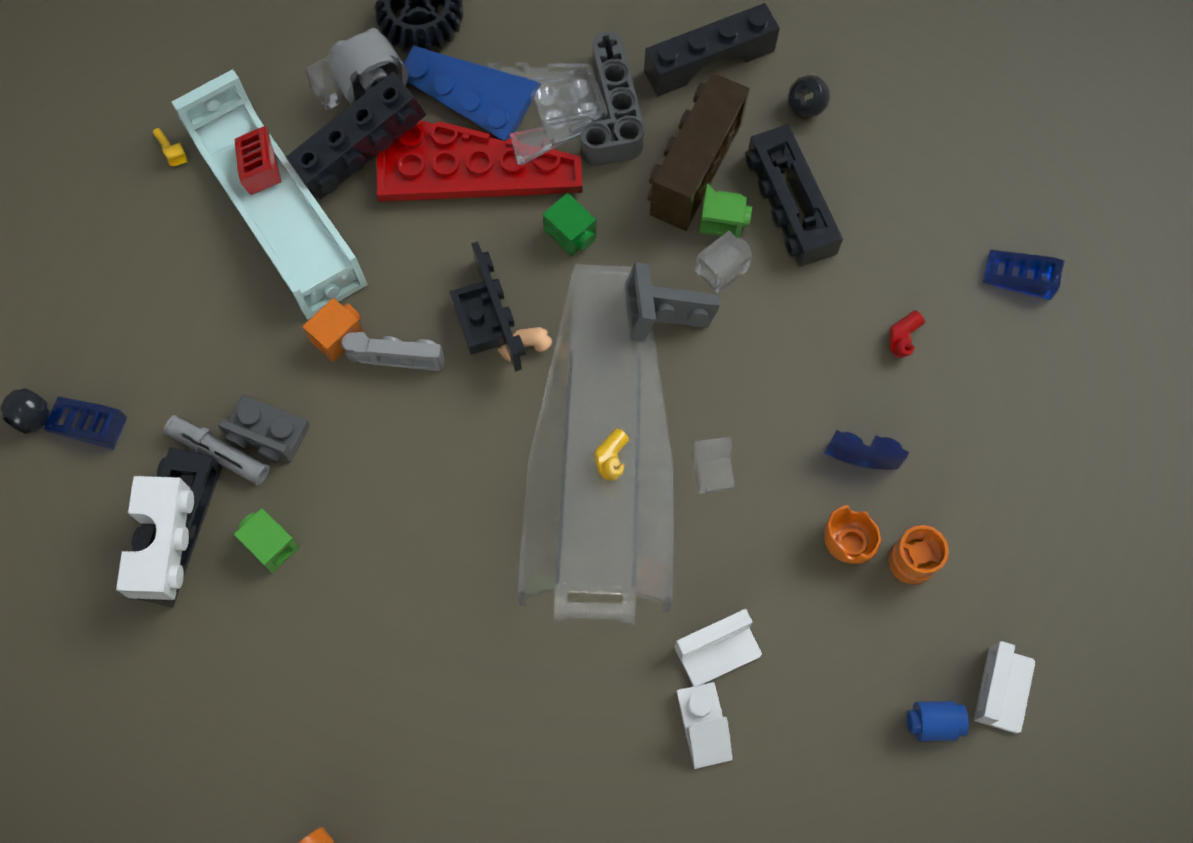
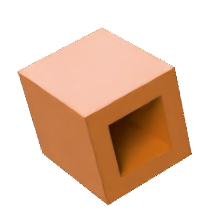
(330, 326)

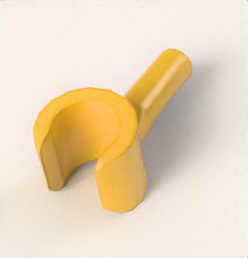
(174, 153)

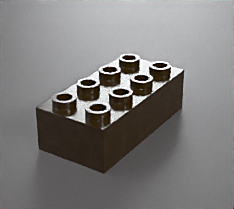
(697, 151)

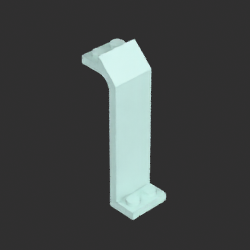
(282, 217)

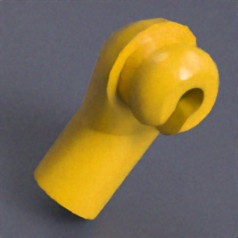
(607, 457)

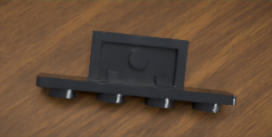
(482, 314)

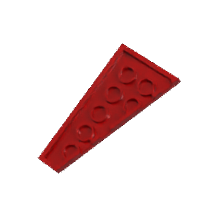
(468, 163)

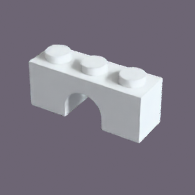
(157, 569)

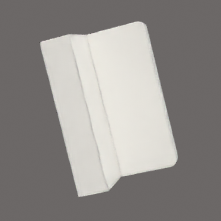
(718, 648)
(1004, 688)

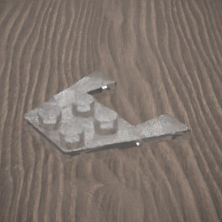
(563, 103)

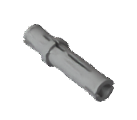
(204, 443)

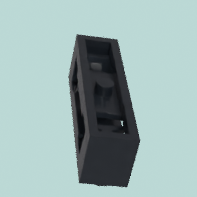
(769, 156)
(201, 476)

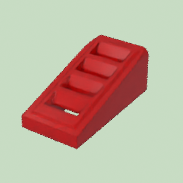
(263, 176)

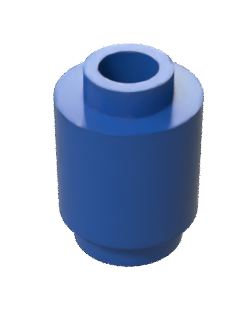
(937, 721)

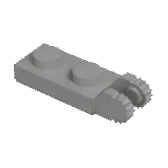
(393, 352)

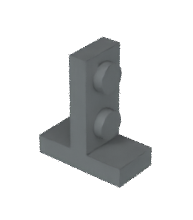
(664, 305)

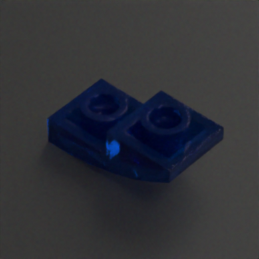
(880, 454)

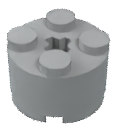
(364, 63)

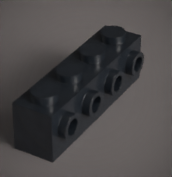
(356, 136)

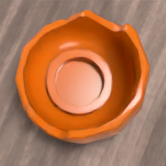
(851, 536)

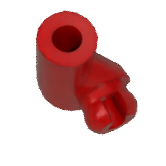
(900, 334)

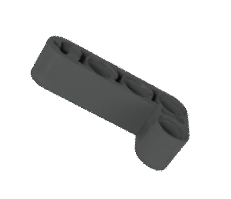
(615, 95)

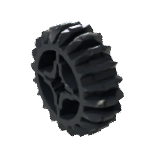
(419, 22)

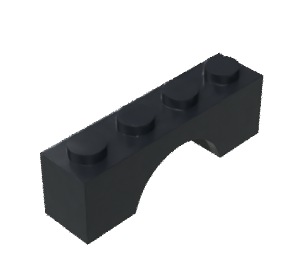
(678, 59)

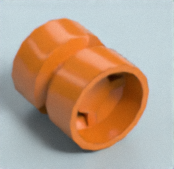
(918, 554)

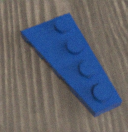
(475, 91)

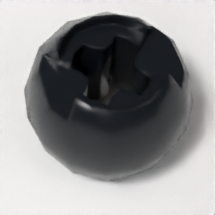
(804, 86)
(24, 410)

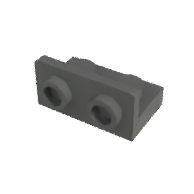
(265, 428)

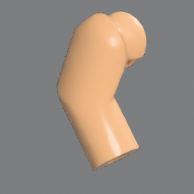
(530, 337)

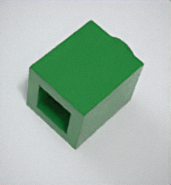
(570, 225)

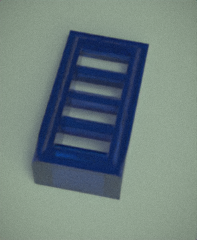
(1039, 264)
(109, 431)

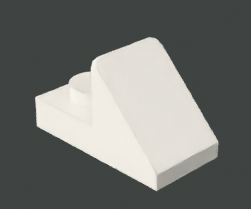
(704, 725)

